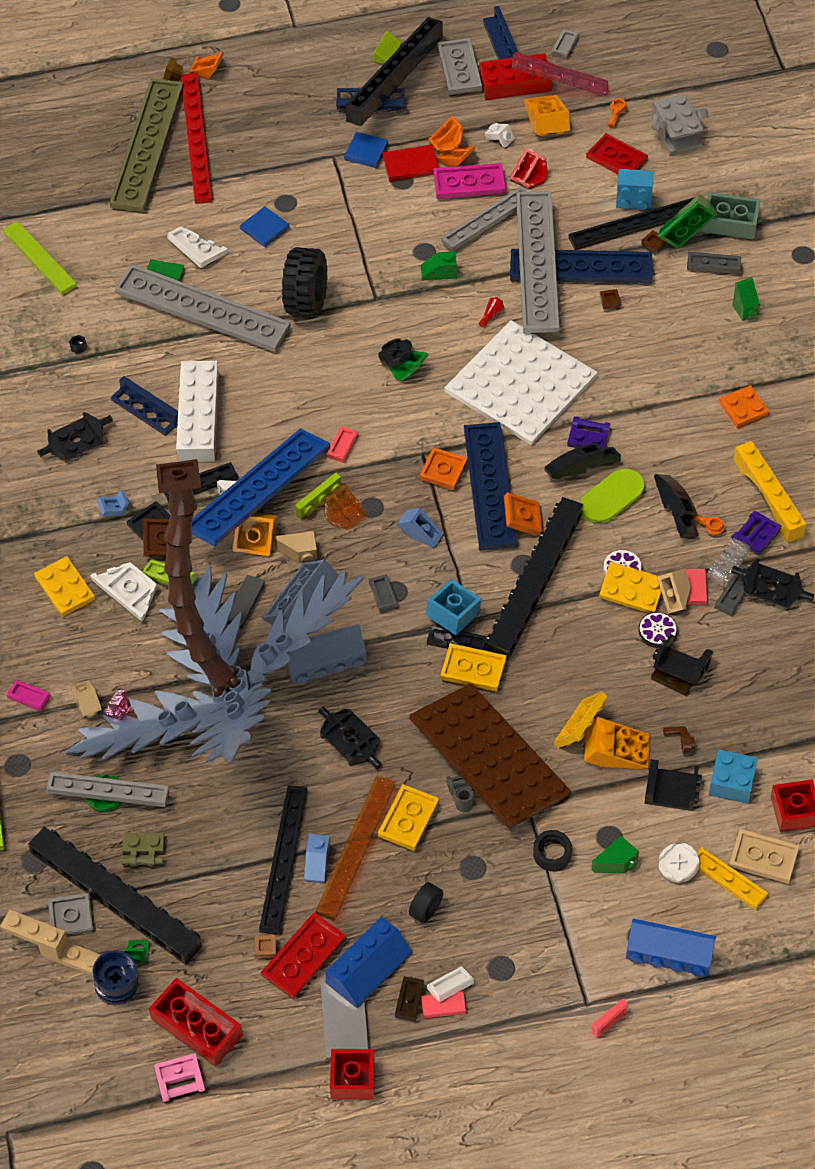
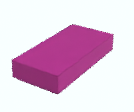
(28, 695)

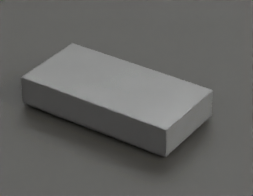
(565, 44)

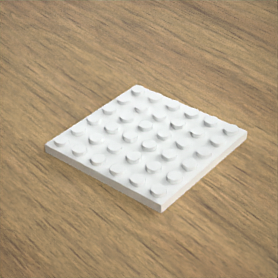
(521, 382)

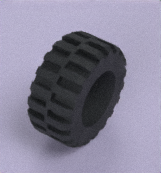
(304, 282)

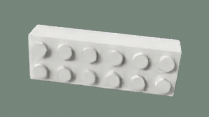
(197, 411)

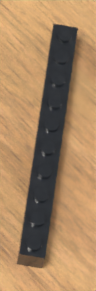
(394, 71)
(535, 577)
(115, 895)

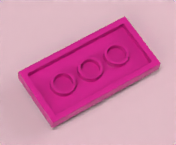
(469, 180)

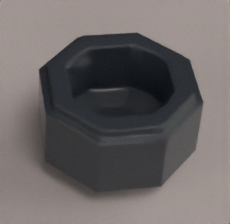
(77, 344)

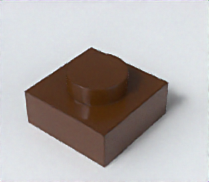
(653, 242)
(610, 299)

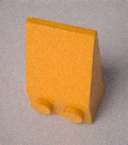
(547, 115)

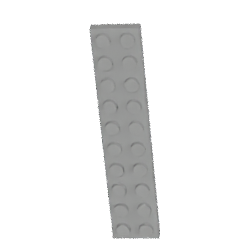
(537, 262)
(202, 307)

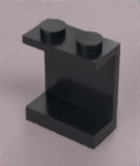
(681, 664)
(672, 788)

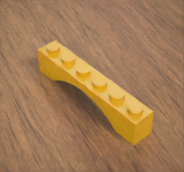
(784, 511)

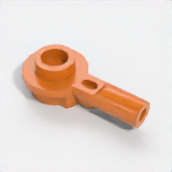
(618, 107)
(713, 525)

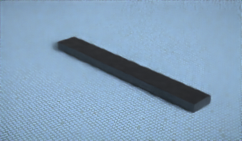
(626, 225)
(283, 860)

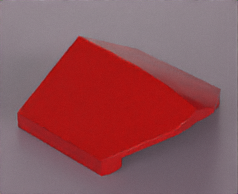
(530, 169)

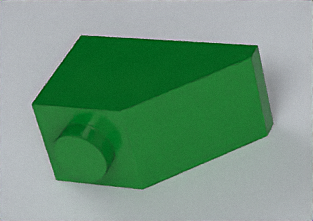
(440, 266)
(746, 299)
(616, 858)

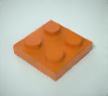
(743, 406)
(443, 468)
(522, 514)

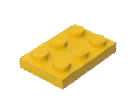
(64, 586)
(631, 588)
(473, 667)
(581, 719)
(408, 817)

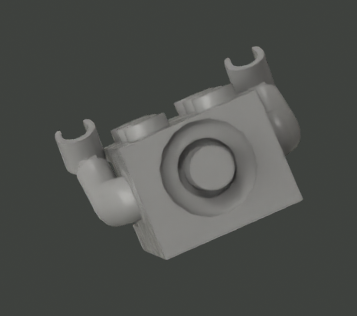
(678, 124)

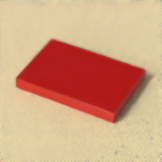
(616, 154)
(410, 162)

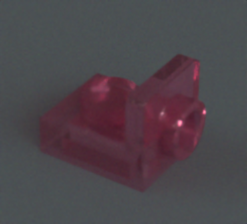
(118, 705)

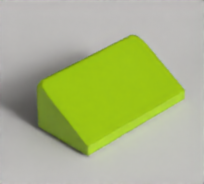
(386, 48)

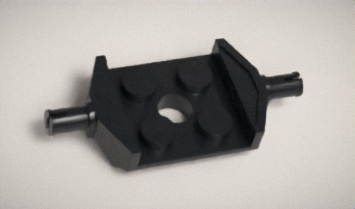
(87, 429)
(787, 587)
(355, 749)

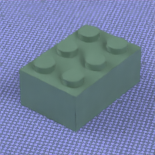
(735, 216)

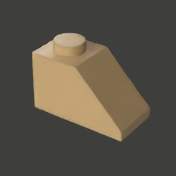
(298, 546)
(675, 590)
(86, 698)

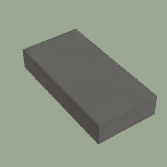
(383, 593)

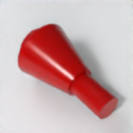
(493, 307)

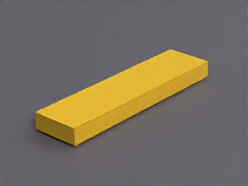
(730, 879)

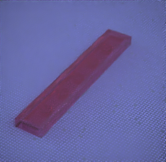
(560, 74)

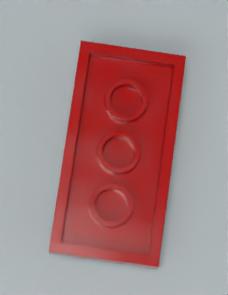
(303, 955)

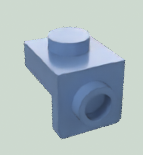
(113, 505)

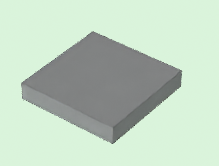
(71, 914)

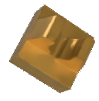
(173, 70)

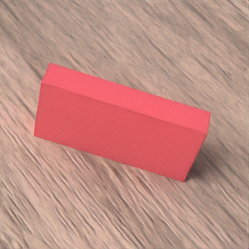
(342, 444)
(697, 592)
(451, 1006)
(610, 1018)

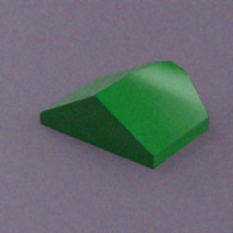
(404, 370)

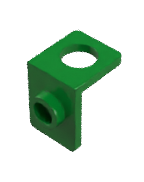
(139, 955)

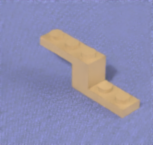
(50, 940)

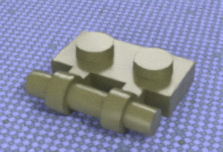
(143, 844)

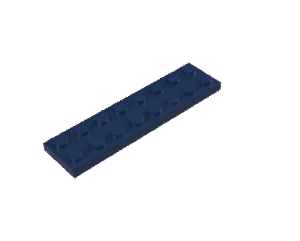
(596, 266)
(489, 485)

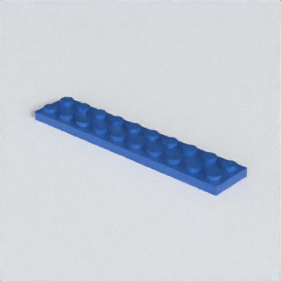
(258, 486)

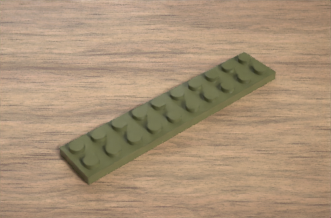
(146, 145)

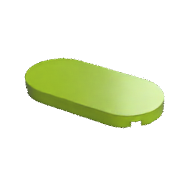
(612, 496)

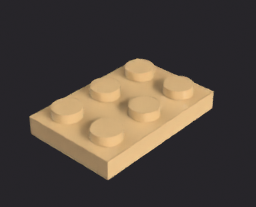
(764, 856)

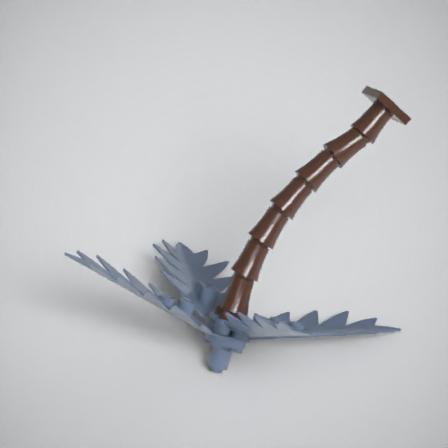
(210, 648)

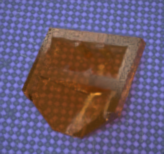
(343, 508)

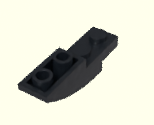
(576, 460)
(681, 505)

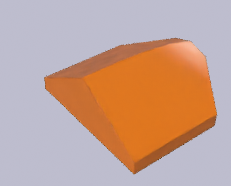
(206, 66)
(448, 136)
(455, 157)

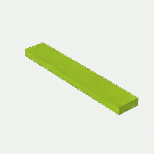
(39, 258)

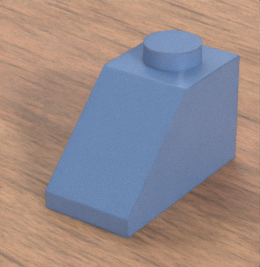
(420, 527)
(317, 858)

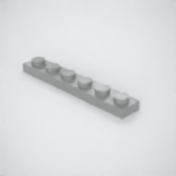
(481, 221)
(107, 789)

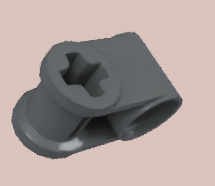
(459, 790)

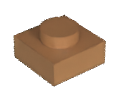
(265, 946)

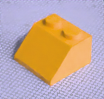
(256, 535)

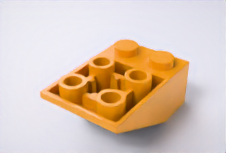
(616, 746)

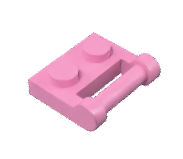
(176, 1071)

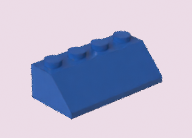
(670, 947)
(368, 962)

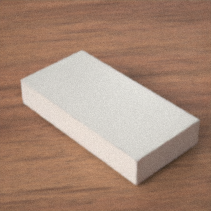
(450, 984)

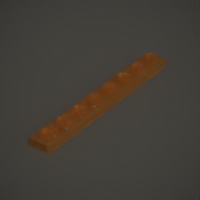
(355, 848)

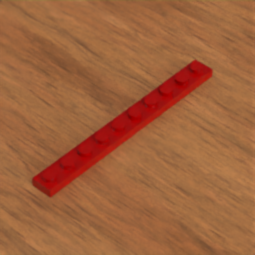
(196, 138)

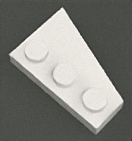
(197, 249)

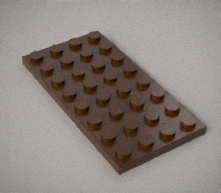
(490, 755)

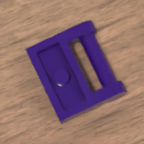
(583, 437)
(761, 536)

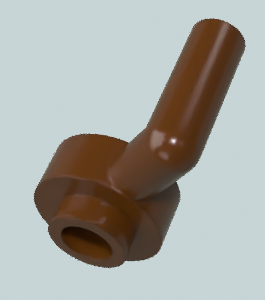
(687, 741)

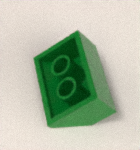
(687, 221)

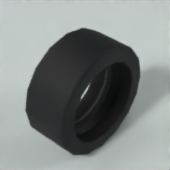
(552, 836)
(426, 902)

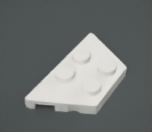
(128, 587)

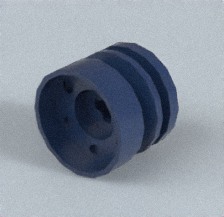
(115, 966)

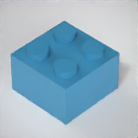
(634, 189)
(453, 607)
(733, 776)

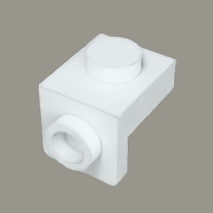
(500, 132)

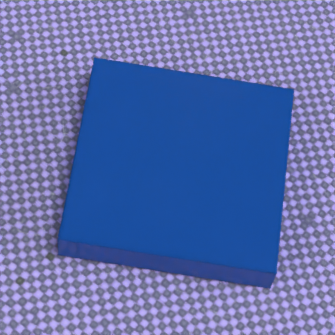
(366, 149)
(264, 226)

